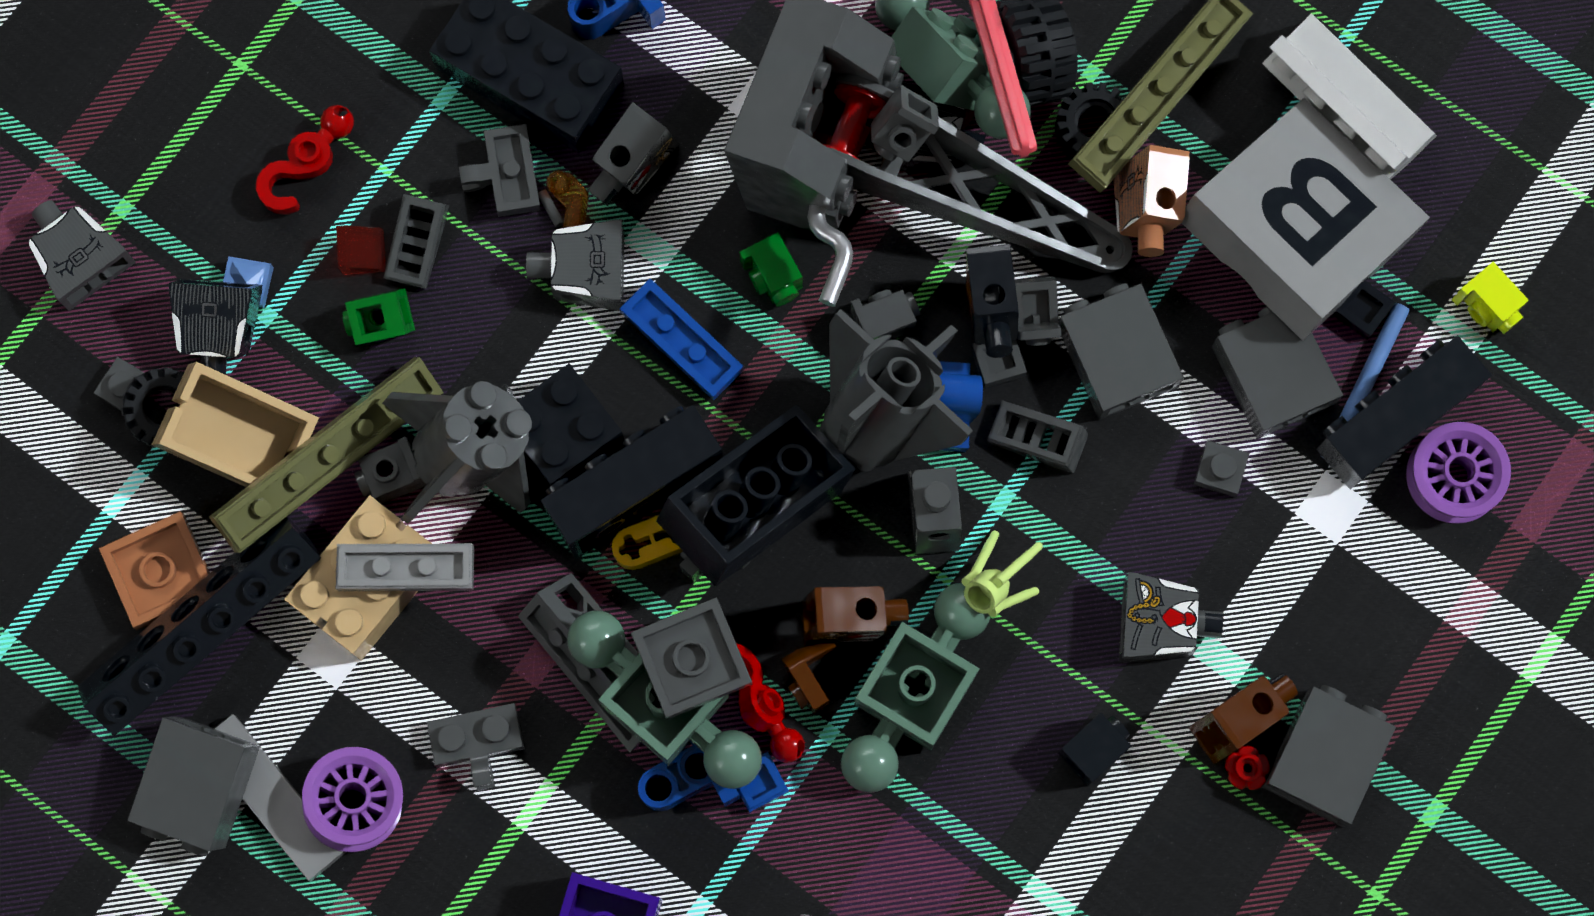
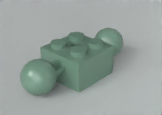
(944, 59)
(729, 757)
(871, 760)

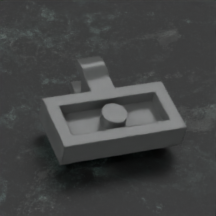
(508, 171)
(475, 739)

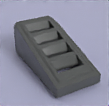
(404, 221)
(1060, 427)

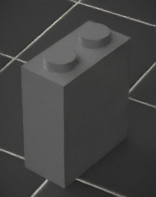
(1119, 350)
(1274, 372)
(1329, 755)
(193, 785)

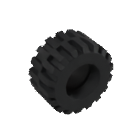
(1041, 48)

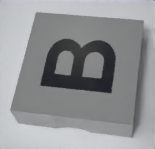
(1303, 218)

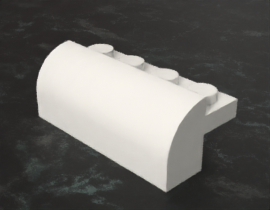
(1348, 95)

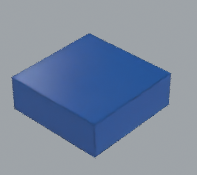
(765, 787)

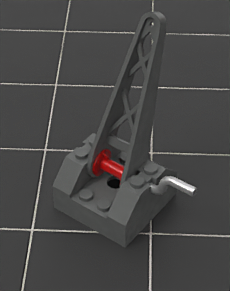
(835, 62)

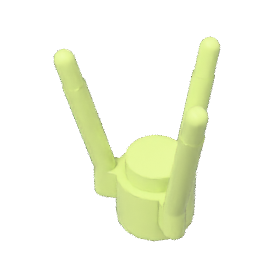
(988, 589)

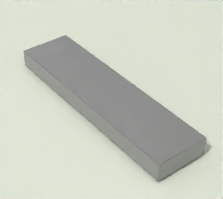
(281, 810)

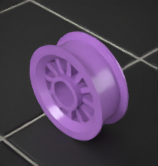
(1483, 443)
(328, 767)

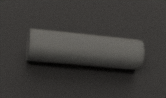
(550, 207)

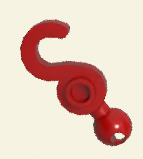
(308, 157)
(764, 711)

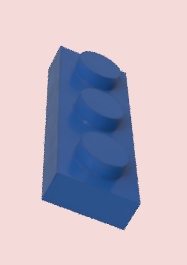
(681, 339)

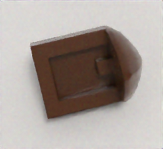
(806, 688)

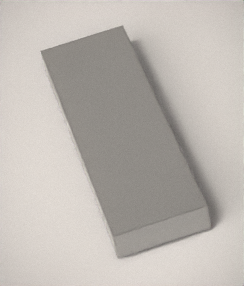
(405, 567)

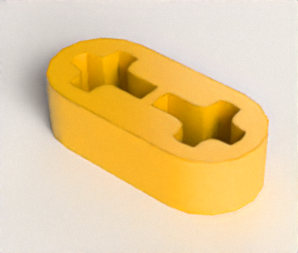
(648, 554)

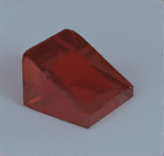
(360, 249)

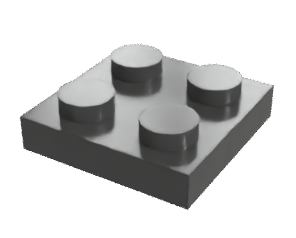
(691, 658)

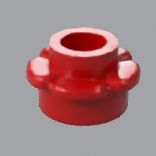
(1236, 774)

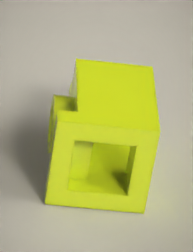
(1492, 299)

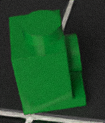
(772, 270)
(396, 312)

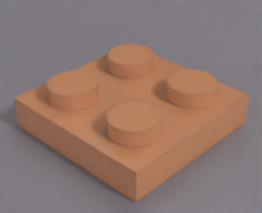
(154, 567)

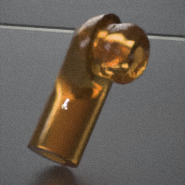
(571, 195)

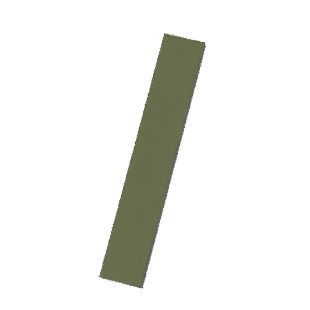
(1159, 91)
(319, 459)

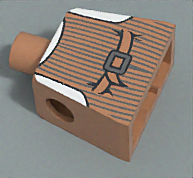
(1151, 196)

